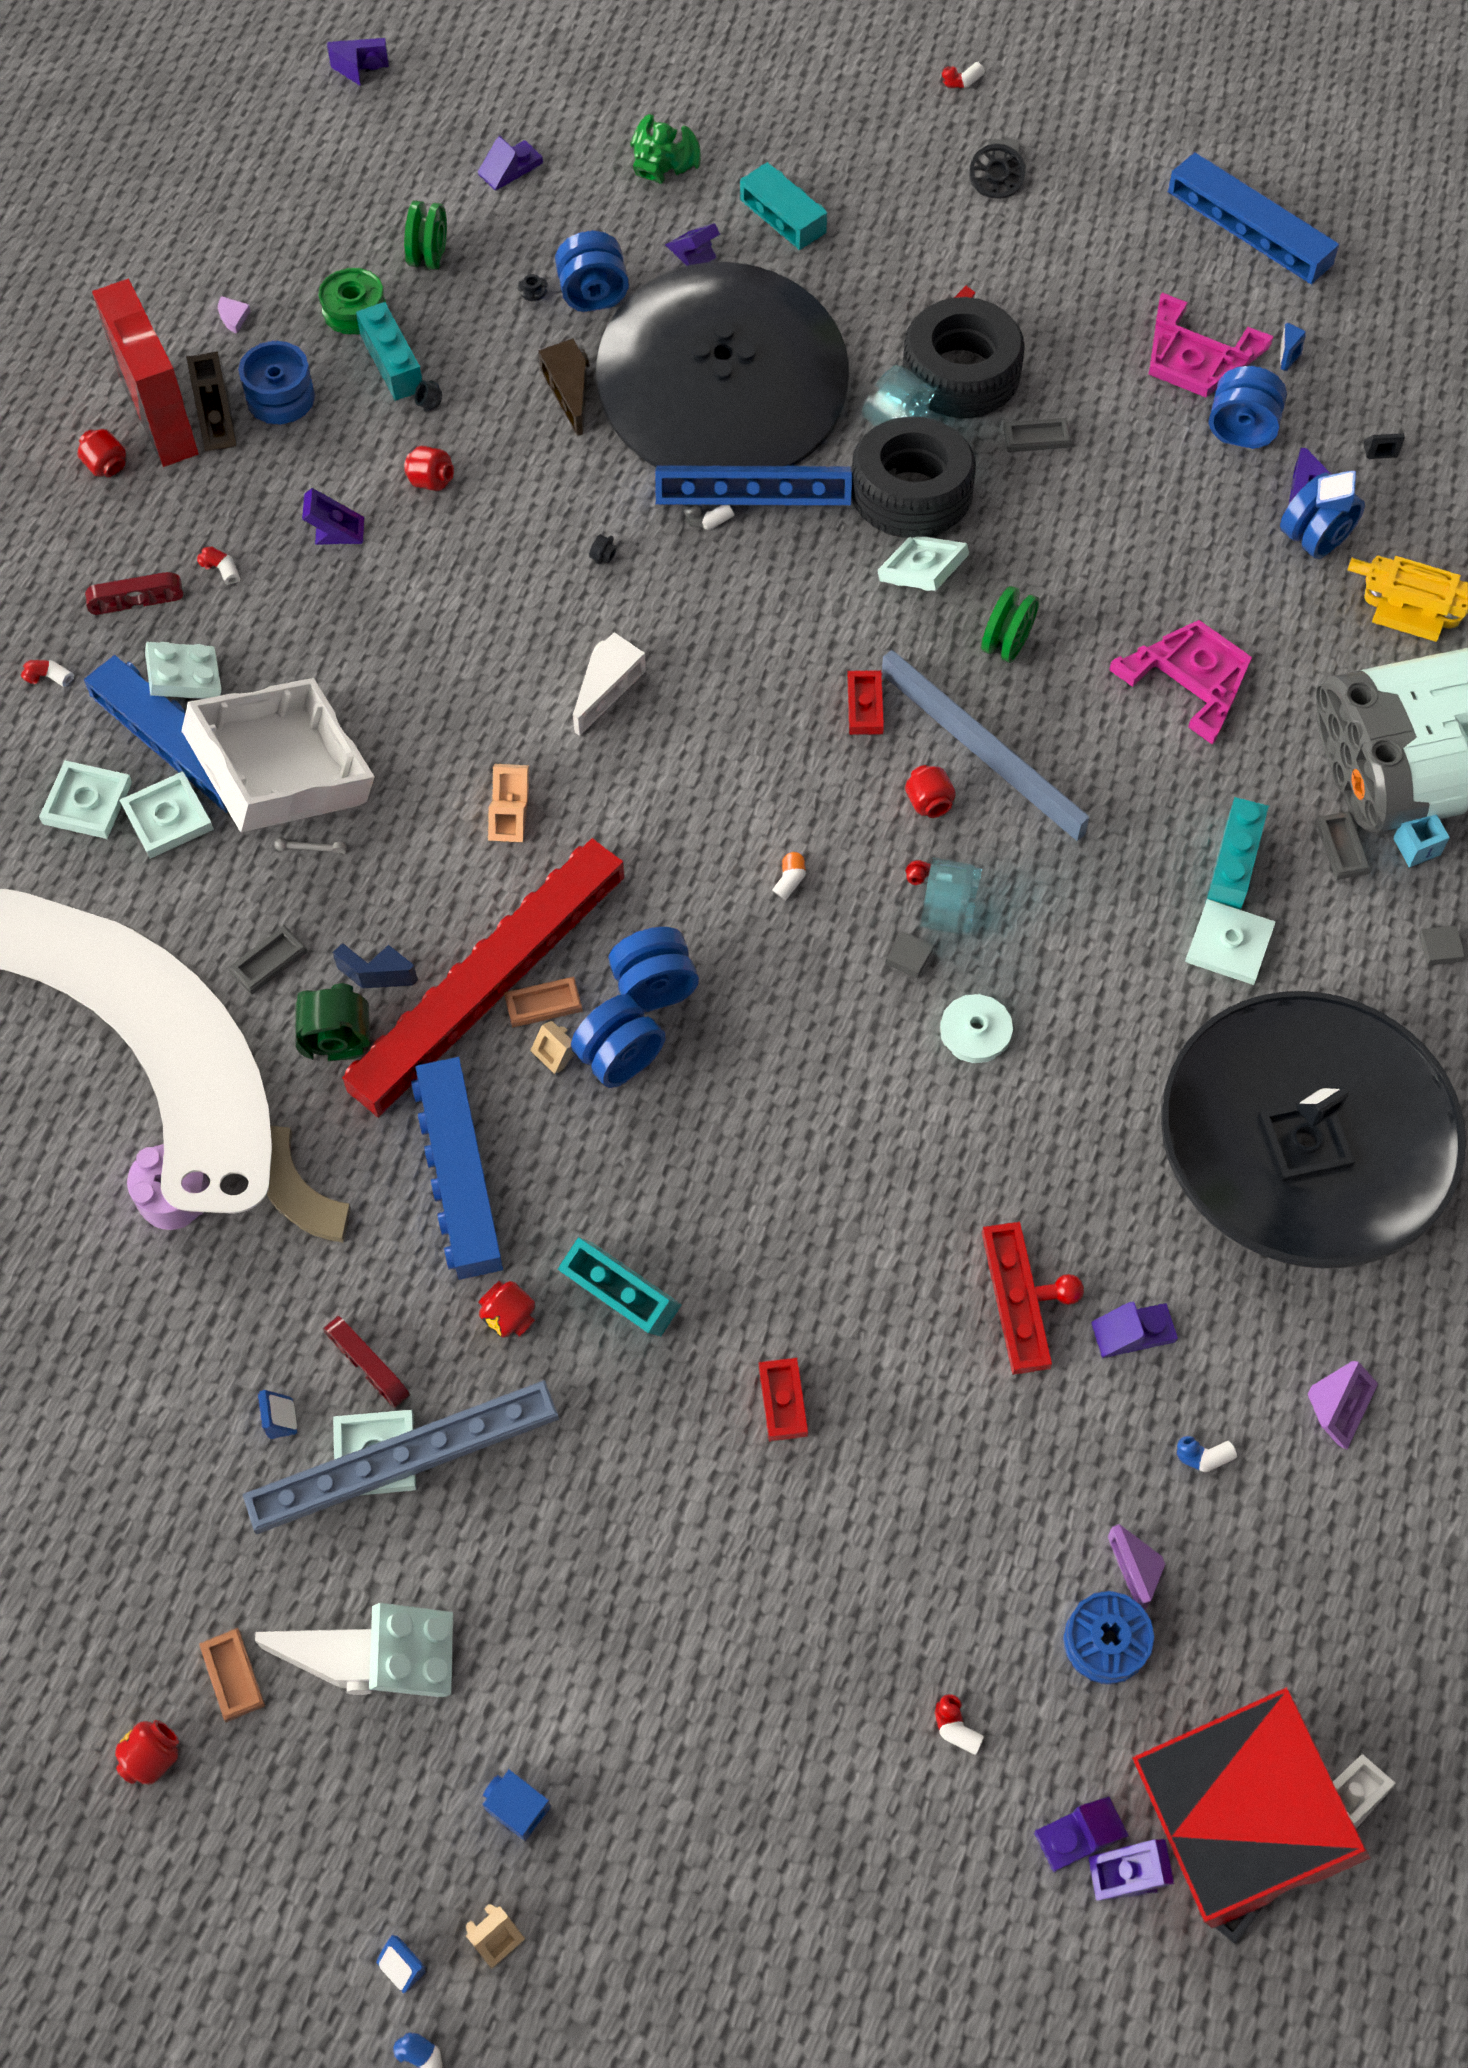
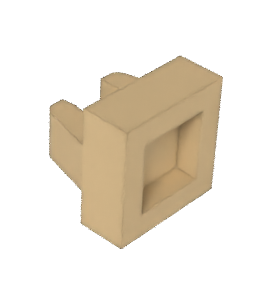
(553, 1047)
(494, 1935)

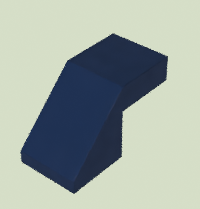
(384, 970)

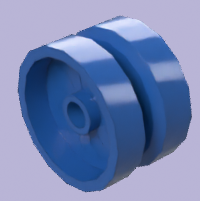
(591, 271)
(276, 382)
(1248, 407)
(1319, 527)
(654, 967)
(617, 1040)

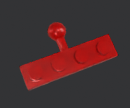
(1019, 1298)

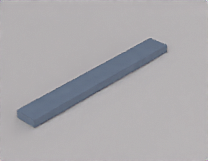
(985, 745)
(399, 1457)

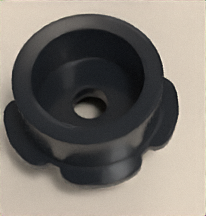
(534, 292)
(428, 395)
(603, 549)

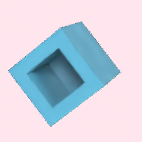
(1421, 839)

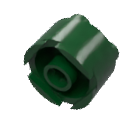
(332, 1023)

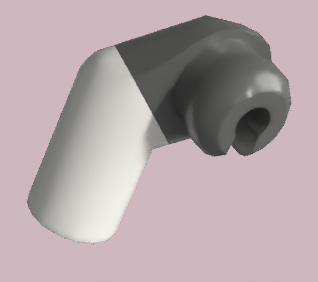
(707, 519)

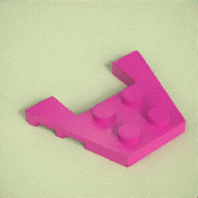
(1193, 359)
(1199, 662)

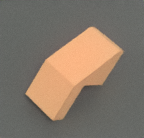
(509, 803)

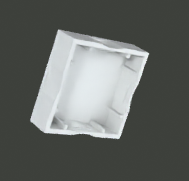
(277, 754)

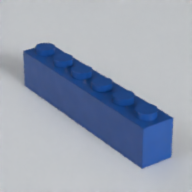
(1253, 218)
(753, 485)
(151, 718)
(458, 1169)

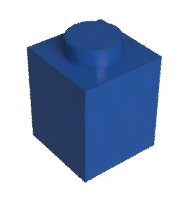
(515, 1804)

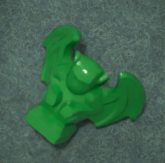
(658, 152)

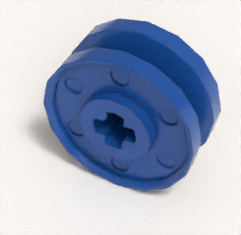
(1114, 1661)

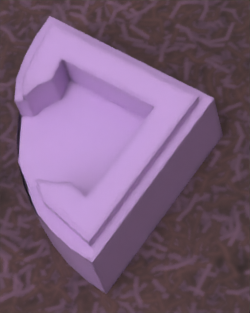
(233, 313)

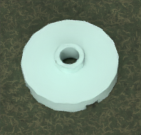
(971, 1043)

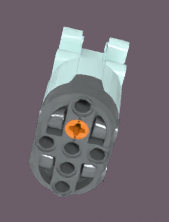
(1399, 739)

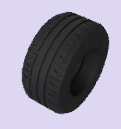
(972, 327)
(906, 506)

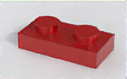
(865, 702)
(783, 1399)

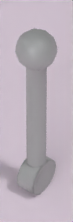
(282, 844)

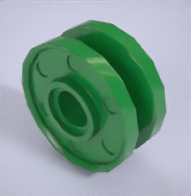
(425, 234)
(345, 294)
(1010, 624)

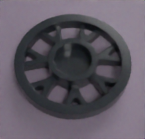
(997, 171)

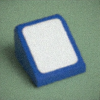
(1291, 345)
(1336, 491)
(277, 1414)
(400, 1964)

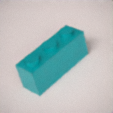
(783, 205)
(389, 350)
(1237, 853)
(619, 1287)

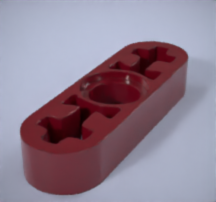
(113, 595)
(361, 1355)

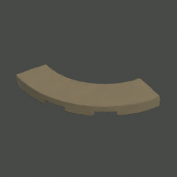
(298, 1200)

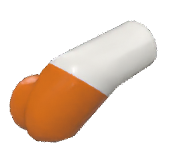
(793, 873)

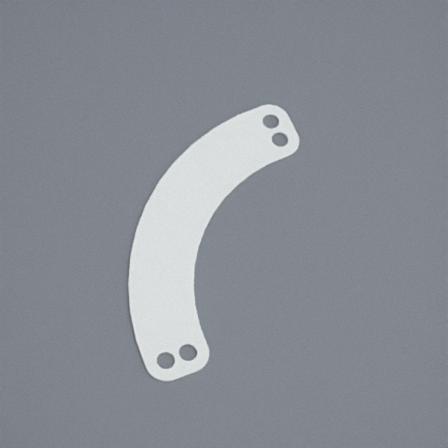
(177, 1029)

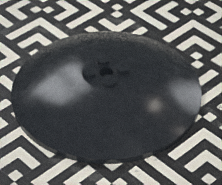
(691, 409)
(1377, 1164)

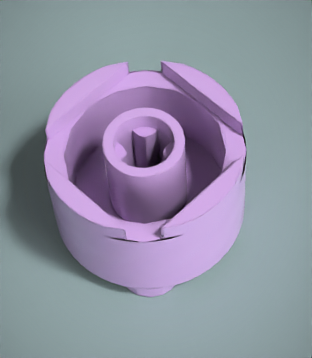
(146, 1192)

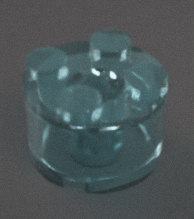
(898, 396)
(948, 896)

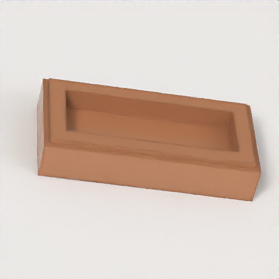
(543, 1002)
(232, 1675)

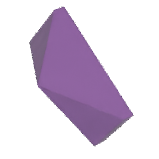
(1342, 1401)
(1138, 1564)

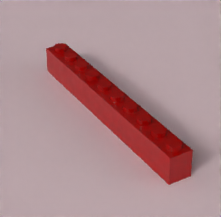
(483, 976)

